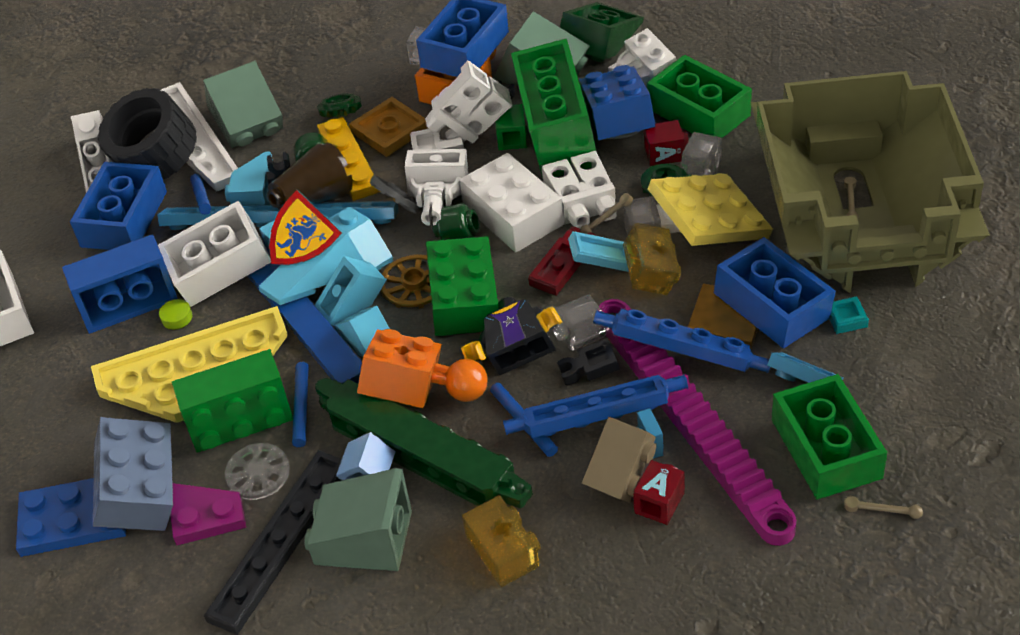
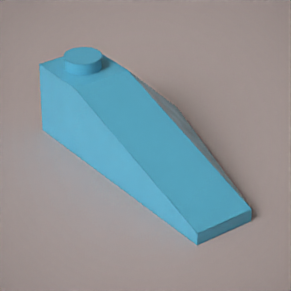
(357, 241)

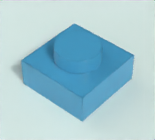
(647, 422)

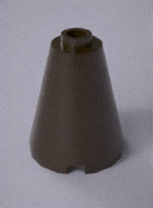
(315, 175)

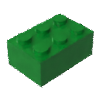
(699, 98)
(461, 284)
(232, 400)
(828, 436)

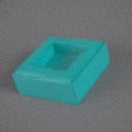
(848, 315)

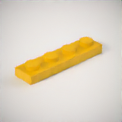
(340, 136)

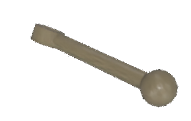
(850, 184)
(625, 200)
(853, 504)

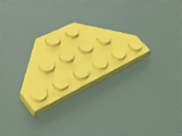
(146, 376)

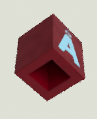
(665, 143)
(659, 492)

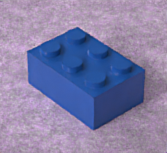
(462, 33)
(617, 102)
(118, 205)
(120, 283)
(774, 292)

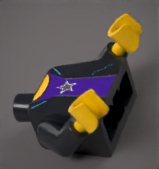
(514, 335)

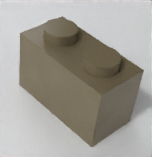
(619, 459)

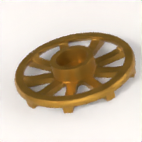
(411, 280)

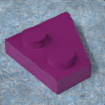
(204, 512)

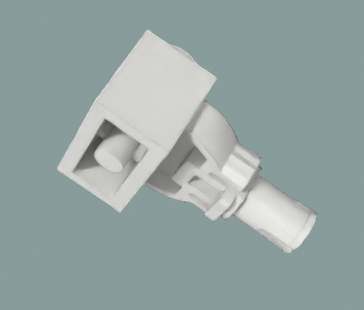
(646, 55)
(435, 178)

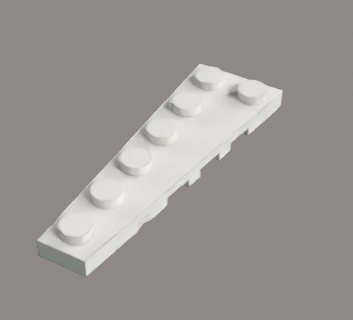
(209, 156)

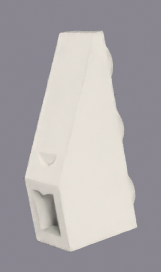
(89, 151)

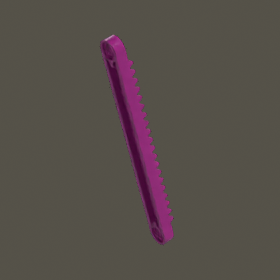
(710, 438)

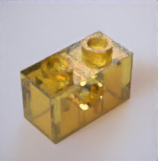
(651, 259)
(501, 540)

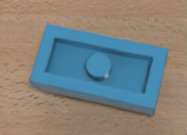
(792, 368)

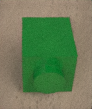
(511, 129)

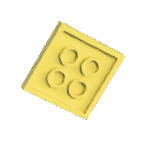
(709, 209)

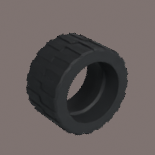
(136, 117)

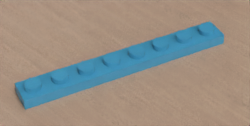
(179, 217)

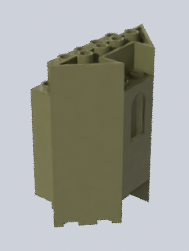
(911, 160)

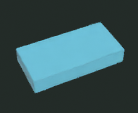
(598, 251)

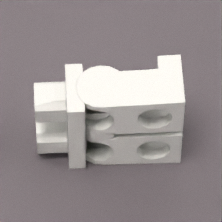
(468, 104)
(582, 191)

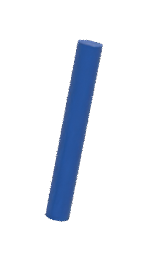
(200, 194)
(300, 404)
(516, 411)

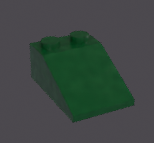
(601, 28)

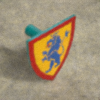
(300, 232)

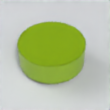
(175, 314)

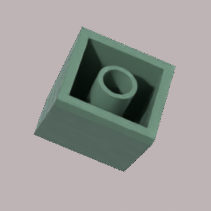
(533, 33)
(242, 105)
(361, 522)

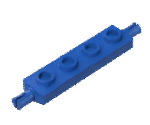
(683, 340)
(596, 406)

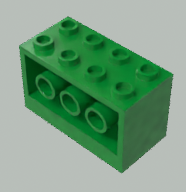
(553, 104)

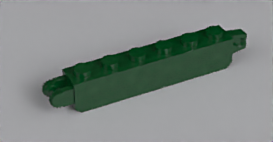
(424, 446)

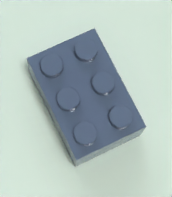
(132, 474)

